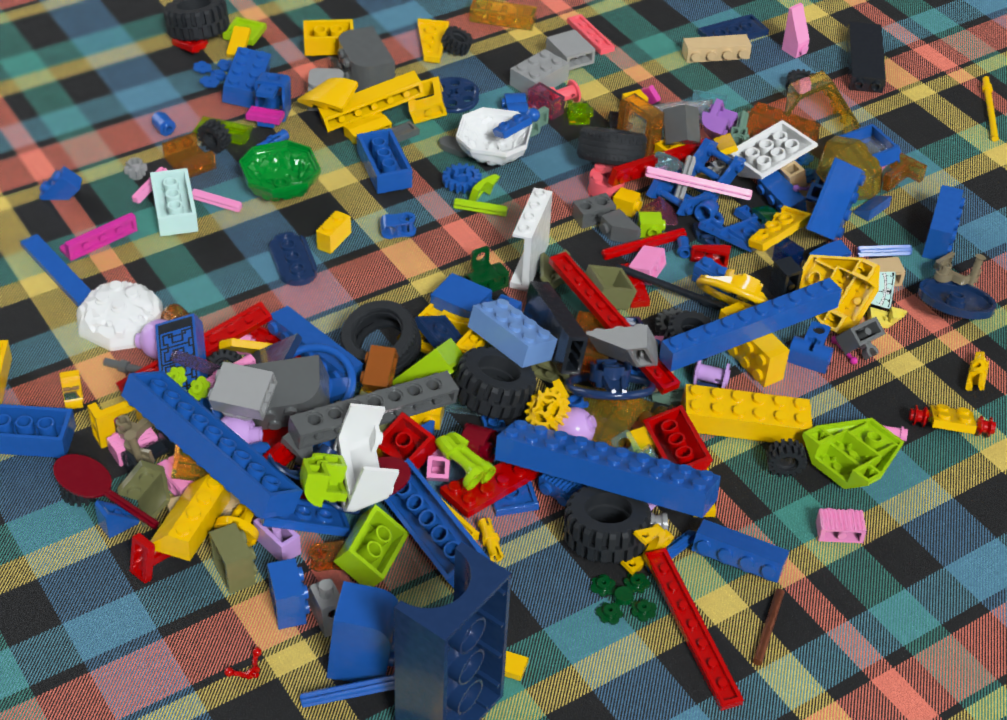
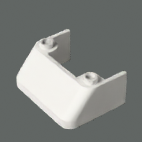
(358, 444)

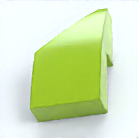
(485, 185)

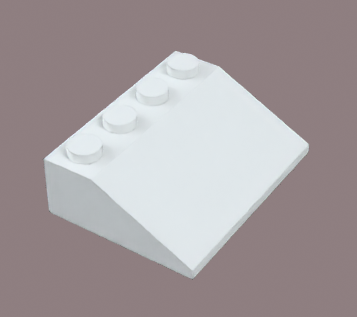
(772, 150)

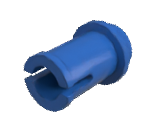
(684, 249)

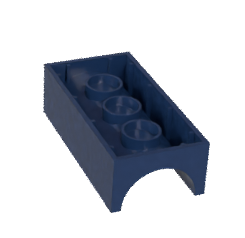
(454, 654)

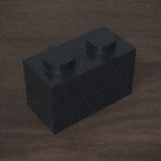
(785, 277)

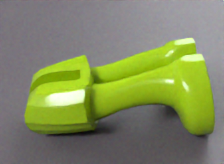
(455, 448)

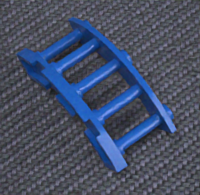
(705, 151)

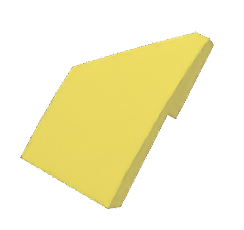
(886, 318)

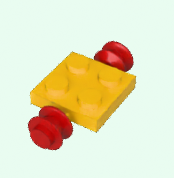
(952, 419)

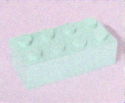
(174, 202)

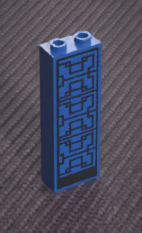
(184, 335)

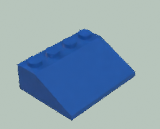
(836, 200)

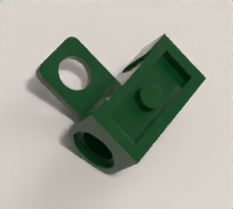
(483, 273)

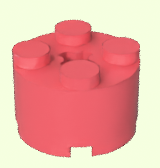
(599, 181)

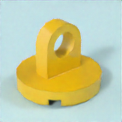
(242, 517)

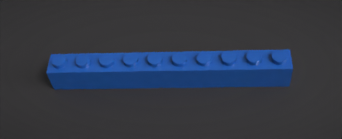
(749, 324)

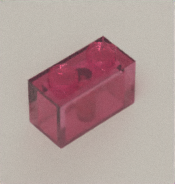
(542, 95)

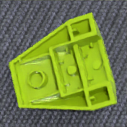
(852, 451)

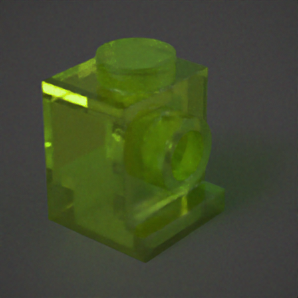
(579, 113)

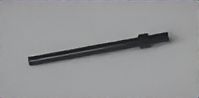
(705, 300)

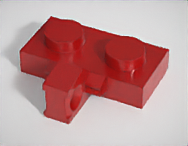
(191, 46)

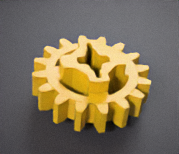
(548, 408)

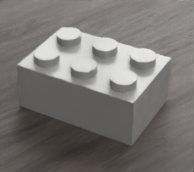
(542, 68)

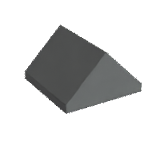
(681, 125)

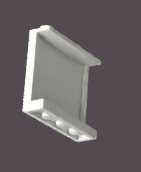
(535, 230)

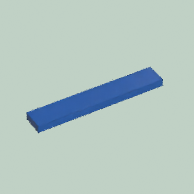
(56, 269)

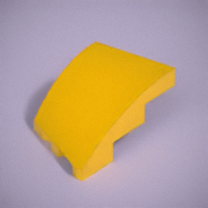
(331, 93)

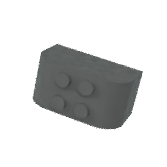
(365, 57)
(299, 388)

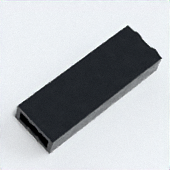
(865, 57)
(552, 314)

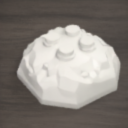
(478, 140)
(116, 314)

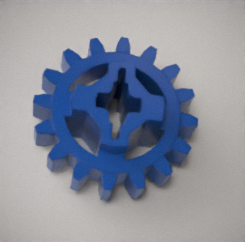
(461, 177)

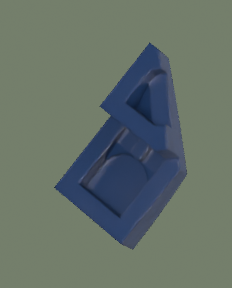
(704, 237)

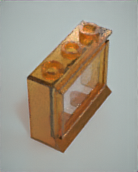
(641, 117)

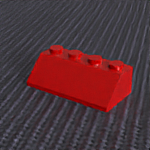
(677, 439)

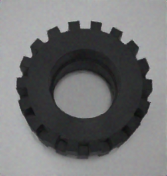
(684, 322)

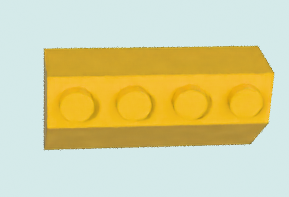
(191, 518)

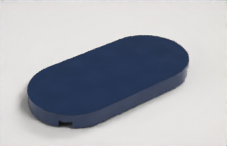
(293, 259)

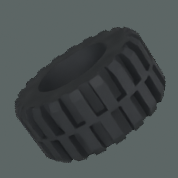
(196, 19)
(493, 384)
(609, 540)

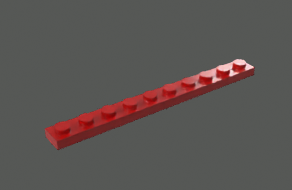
(606, 314)

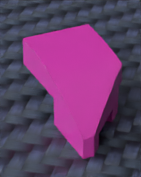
(651, 93)

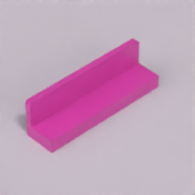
(99, 237)

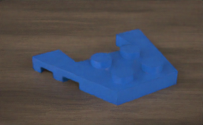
(738, 233)

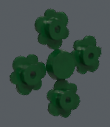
(623, 596)

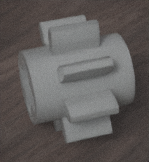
(718, 167)
(135, 168)

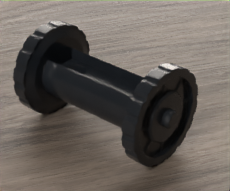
(158, 448)

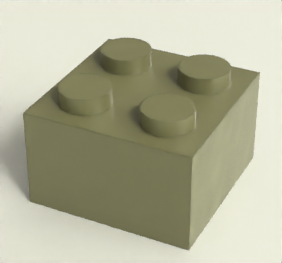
(613, 284)
(233, 557)

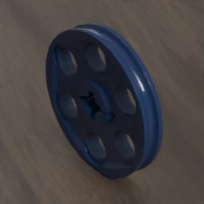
(457, 94)

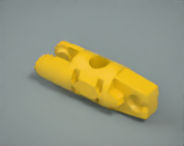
(977, 372)

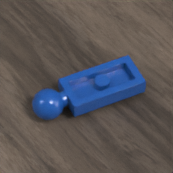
(516, 124)

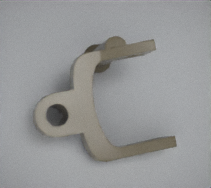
(945, 273)
(131, 433)

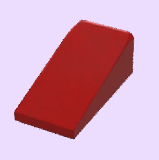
(718, 253)

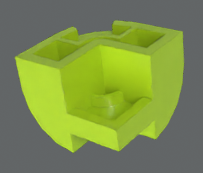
(323, 478)

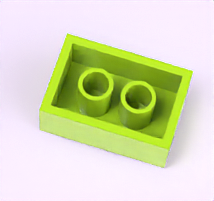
(371, 547)

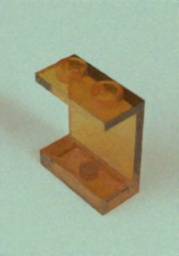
(185, 153)

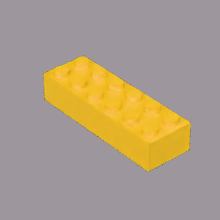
(746, 414)

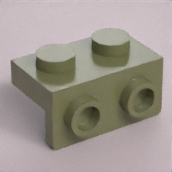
(548, 274)

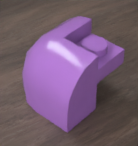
(718, 120)

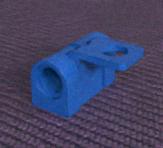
(810, 350)

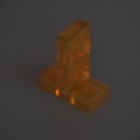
(905, 168)

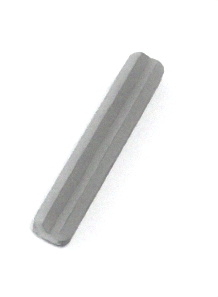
(687, 169)

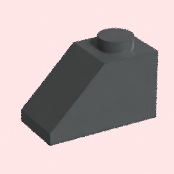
(619, 227)

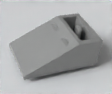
(628, 344)

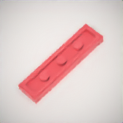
(591, 34)

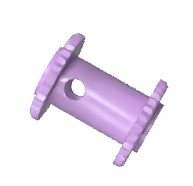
(711, 374)

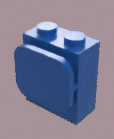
(459, 295)

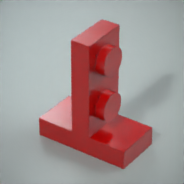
(144, 558)

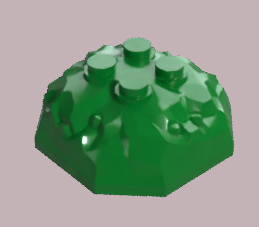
(280, 170)

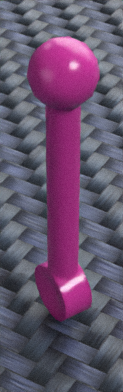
(853, 360)

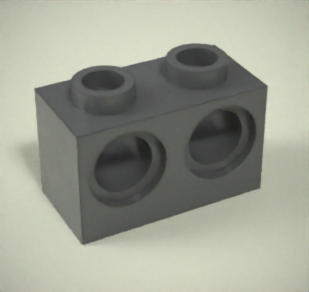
(589, 210)

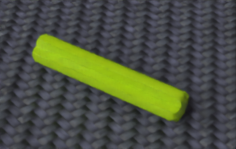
(480, 207)

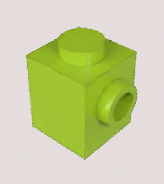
(650, 223)

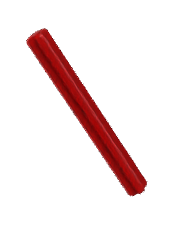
(636, 245)

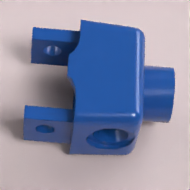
(268, 96)

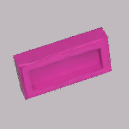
(265, 115)

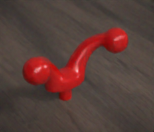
(252, 672)

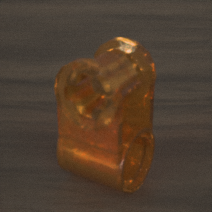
(327, 554)

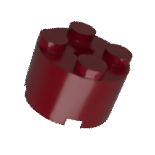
(481, 440)

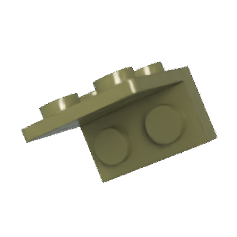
(147, 485)

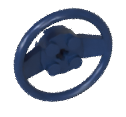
(613, 378)

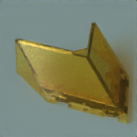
(814, 84)

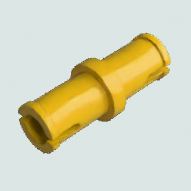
(490, 539)

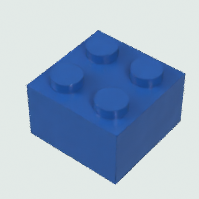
(288, 593)

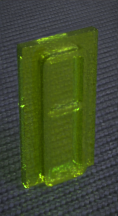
(239, 132)

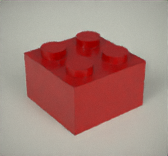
(407, 440)

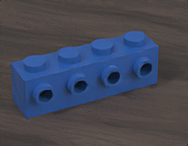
(740, 550)

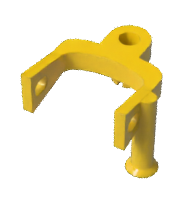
(656, 538)

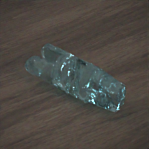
(668, 162)

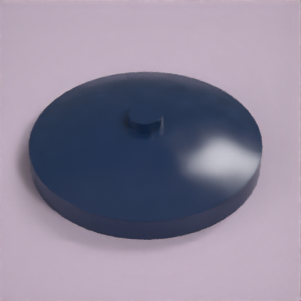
(957, 299)

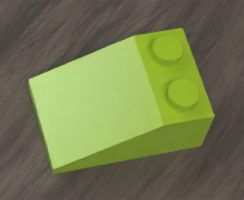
(441, 359)

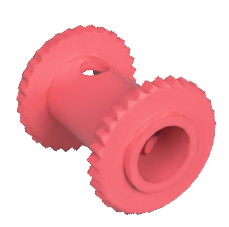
(571, 91)

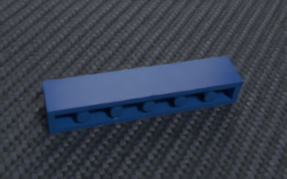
(288, 322)

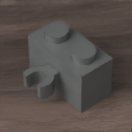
(861, 337)

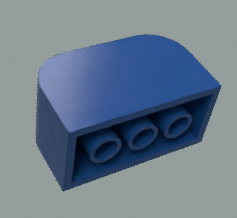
(362, 633)

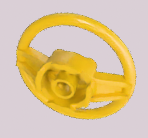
(743, 286)

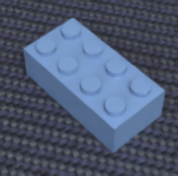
(512, 332)

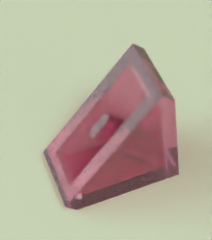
(667, 211)

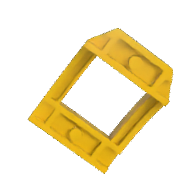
(468, 341)

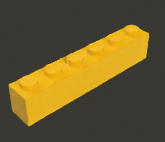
(374, 100)

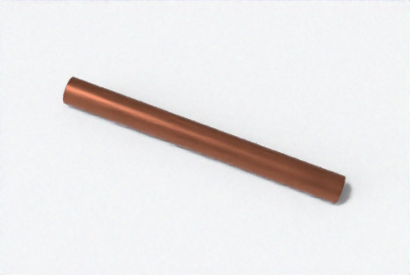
(768, 627)

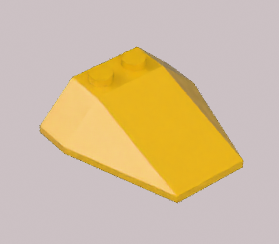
(858, 283)

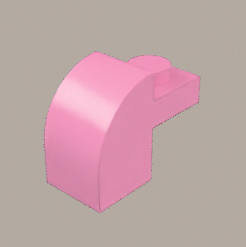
(438, 467)

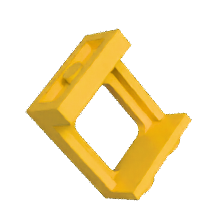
(428, 107)
(103, 420)

